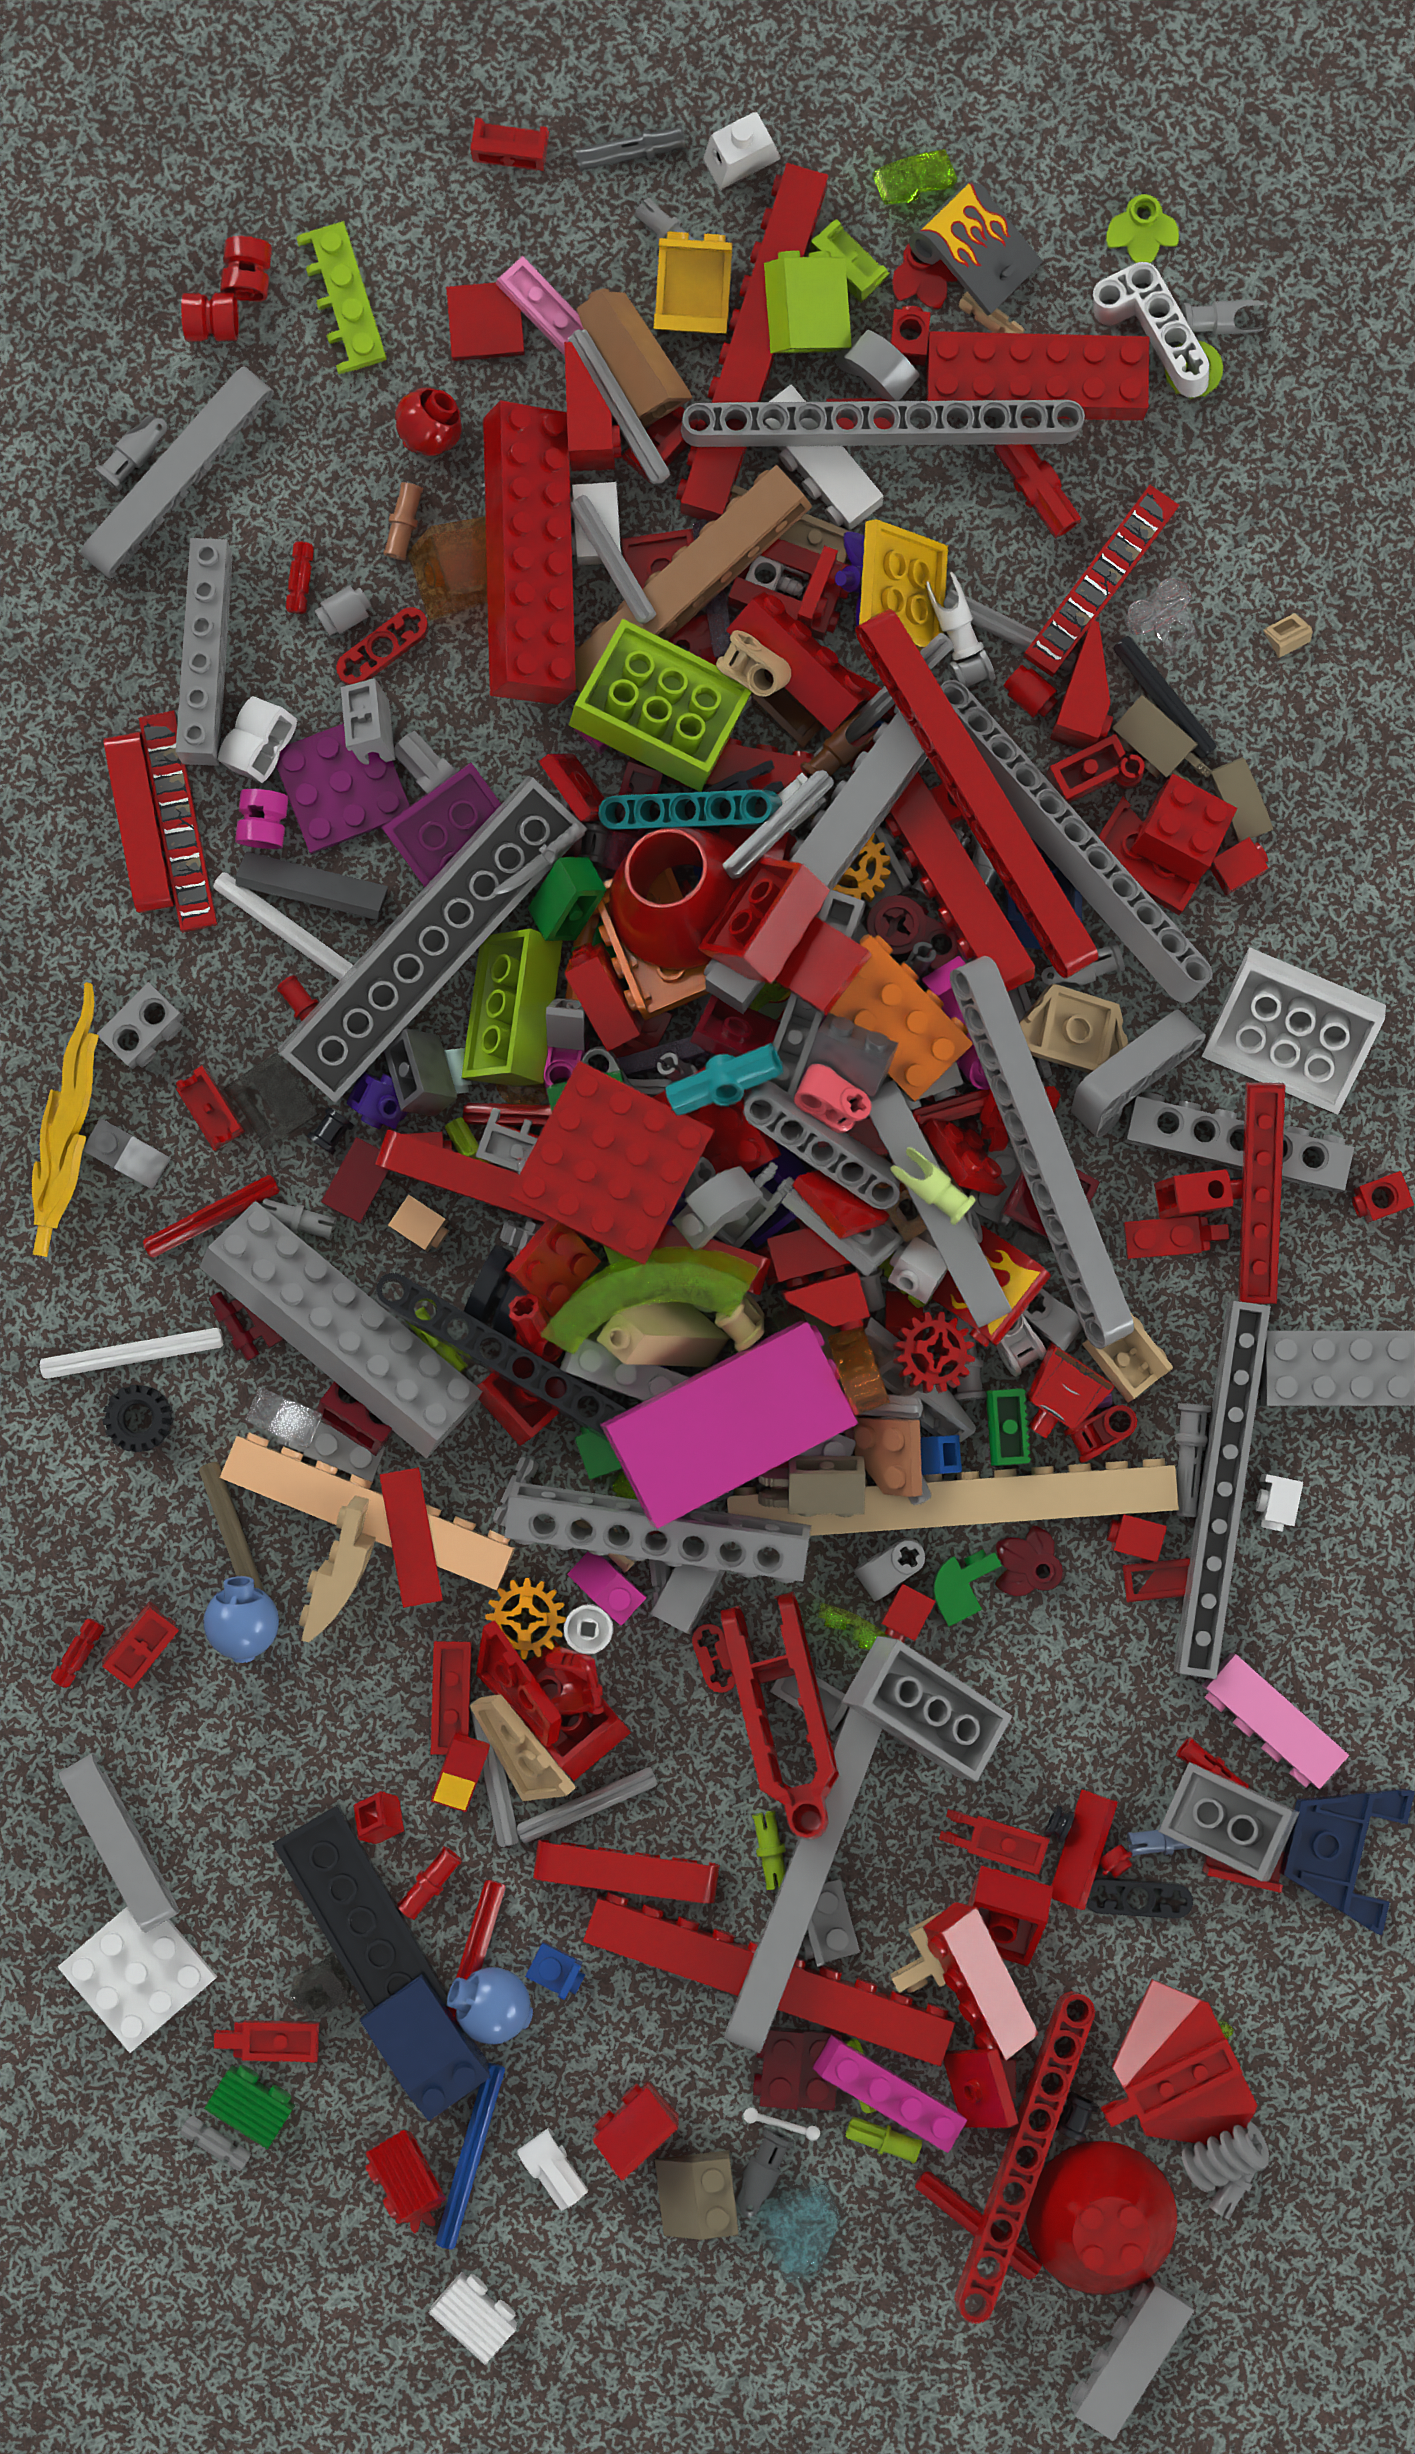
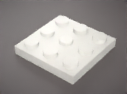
(136, 1976)

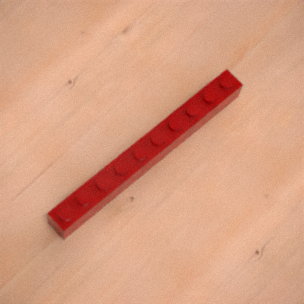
(748, 356)
(808, 1992)

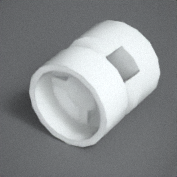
(588, 1629)

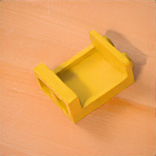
(693, 284)

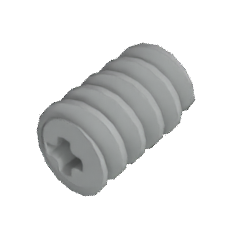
(1227, 2159)

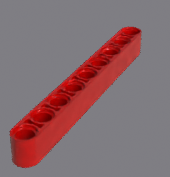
(1027, 2174)

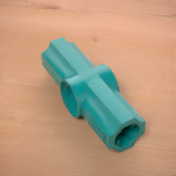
(724, 1079)

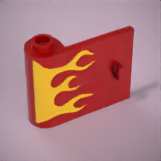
(1018, 1277)

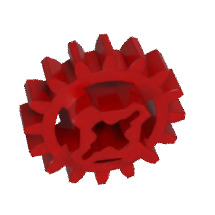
(948, 1354)

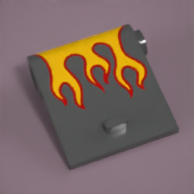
(976, 246)

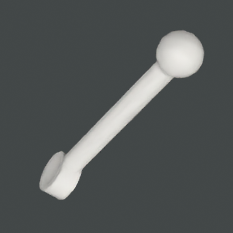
(751, 2116)

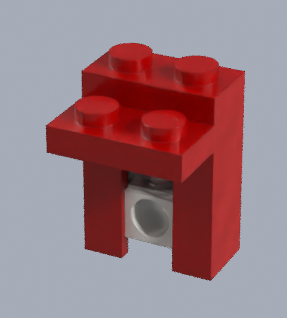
(820, 596)

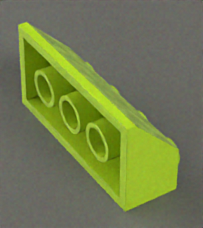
(508, 1008)

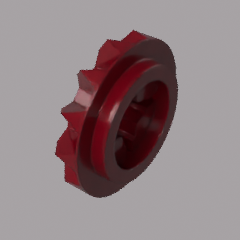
(893, 907)

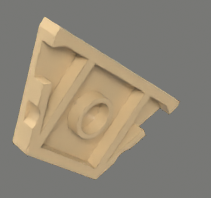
(1073, 1028)

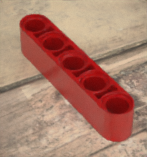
(137, 822)
(626, 1872)

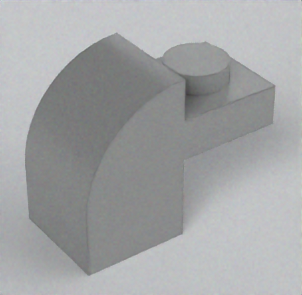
(879, 365)
(715, 1204)

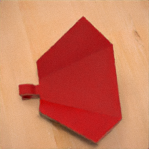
(1179, 2071)

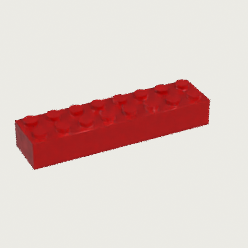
(529, 553)

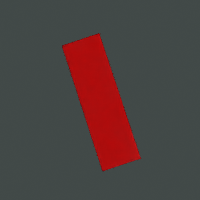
(411, 1537)

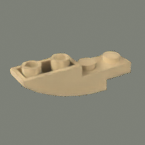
(340, 1575)

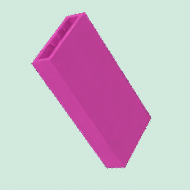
(730, 1423)

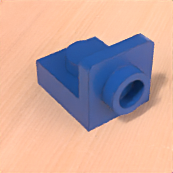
(556, 1971)

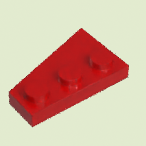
(1160, 884)
(508, 1675)

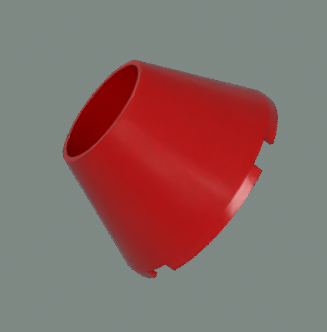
(673, 931)

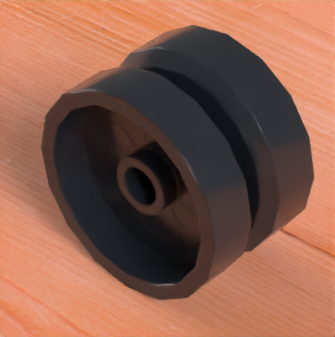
(495, 1290)

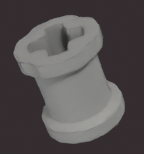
(973, 669)

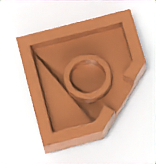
(891, 1453)

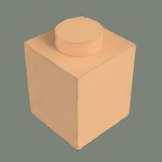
(419, 1224)

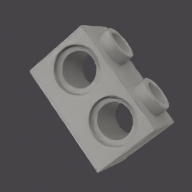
(134, 1019)

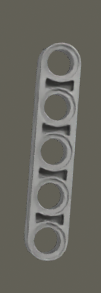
(828, 1160)
(119, 1843)

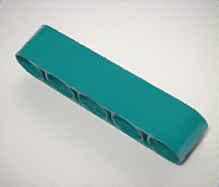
(673, 809)

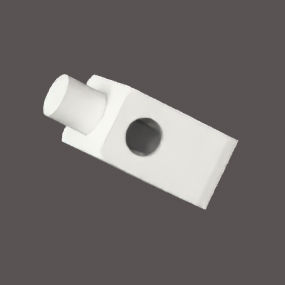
(742, 149)

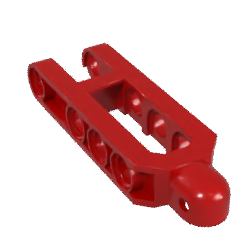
(803, 1803)

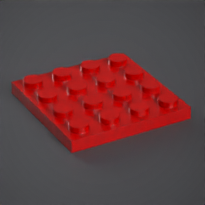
(611, 1163)

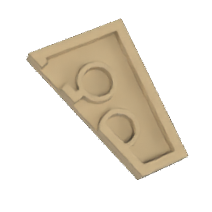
(520, 1752)

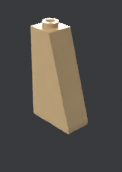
(663, 1335)

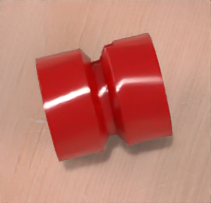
(246, 263)
(213, 316)

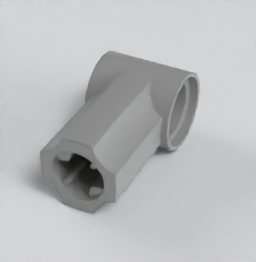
(422, 762)

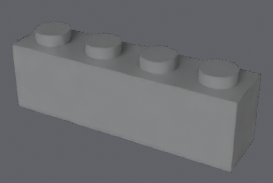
(1131, 2358)

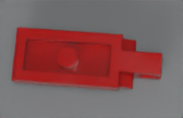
(1171, 1236)
(271, 2040)

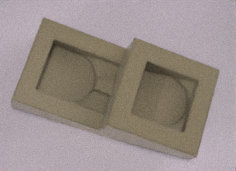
(1237, 787)

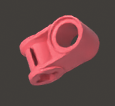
(828, 1098)

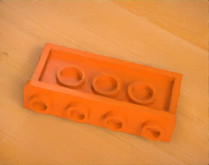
(651, 987)
(892, 1003)

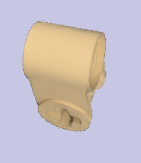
(746, 663)
(745, 1324)

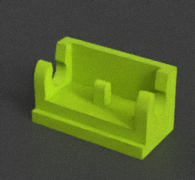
(862, 270)

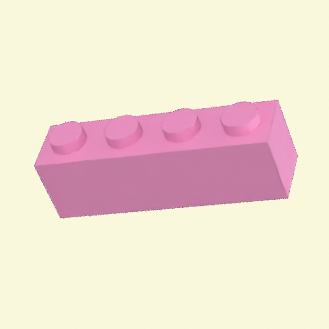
(1275, 1721)

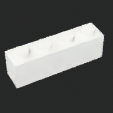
(829, 473)

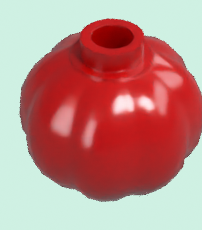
(428, 421)

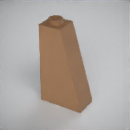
(633, 355)

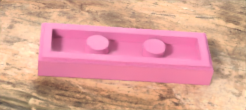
(540, 302)

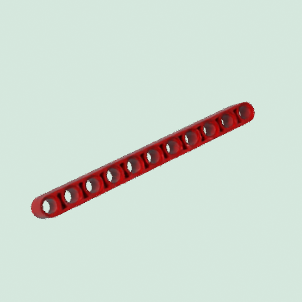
(976, 793)
(493, 1185)

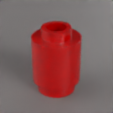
(1031, 691)

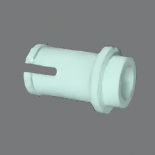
(455, 1063)

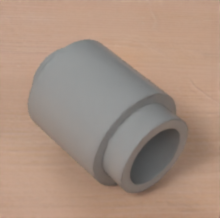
(343, 610)

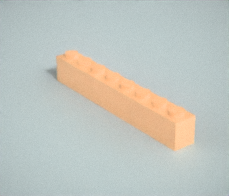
(323, 1493)

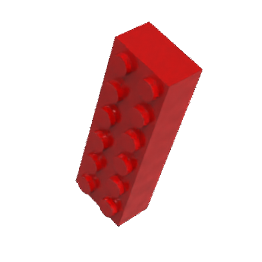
(1096, 371)

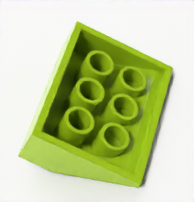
(660, 705)

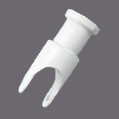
(957, 623)

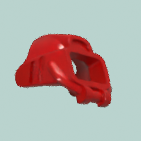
(579, 1682)

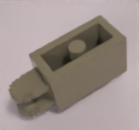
(1157, 739)
(817, 1486)

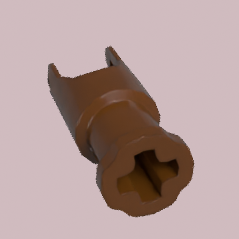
(836, 751)

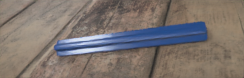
(469, 2158)

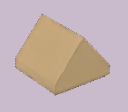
(1288, 634)

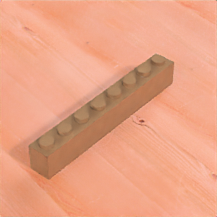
(707, 564)

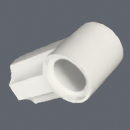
(550, 2165)

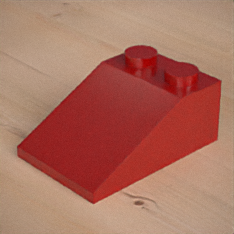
(591, 434)
(1085, 705)
(582, 1735)

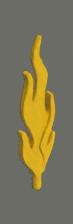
(60, 1140)

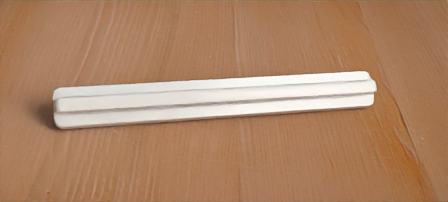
(282, 926)
(131, 1353)

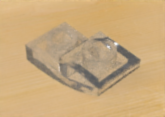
(283, 1417)

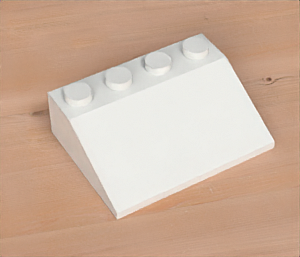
(1294, 1030)

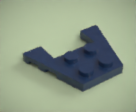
(1328, 1848)

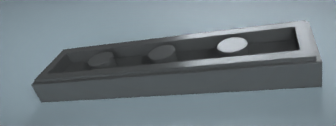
(311, 885)

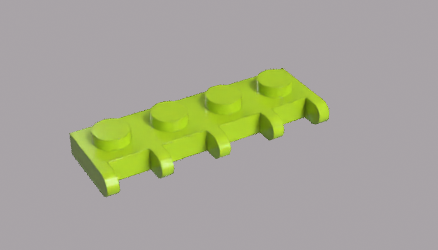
(346, 296)

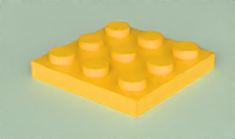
(897, 576)

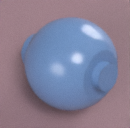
(241, 1620)
(491, 2005)

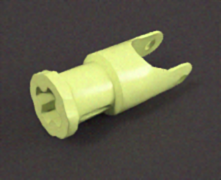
(935, 1187)

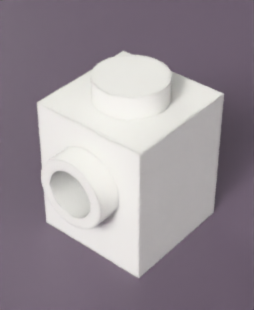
(917, 1269)

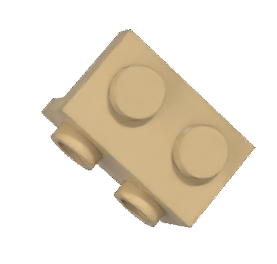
(1131, 1361)

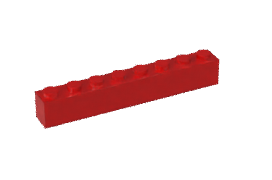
(954, 881)

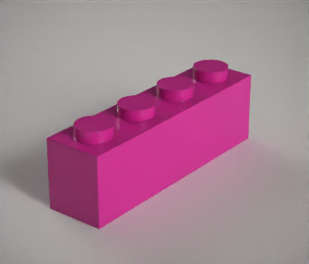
(889, 2094)

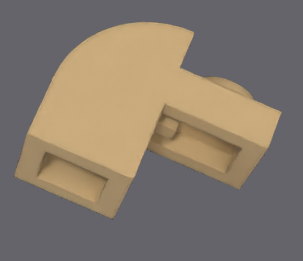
(914, 1974)

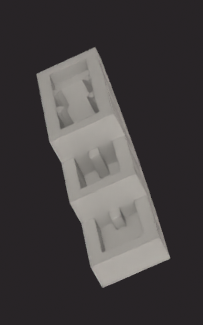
(940, 1411)

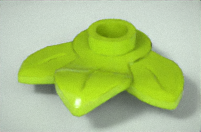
(1142, 235)

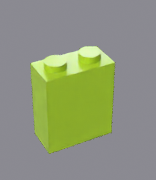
(807, 303)

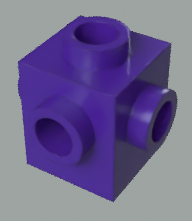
(376, 1101)

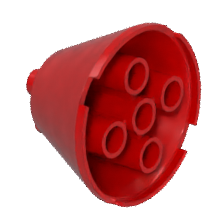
(1102, 2218)

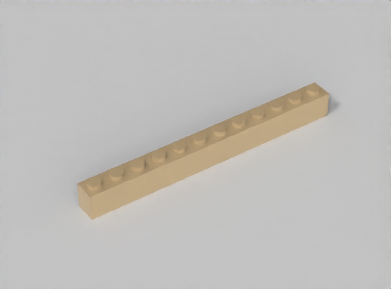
(994, 1499)

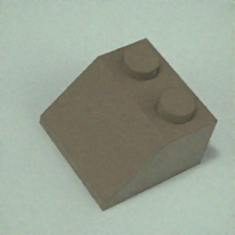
(697, 2195)

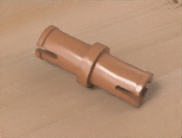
(403, 521)

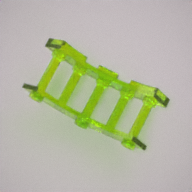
(669, 1275)

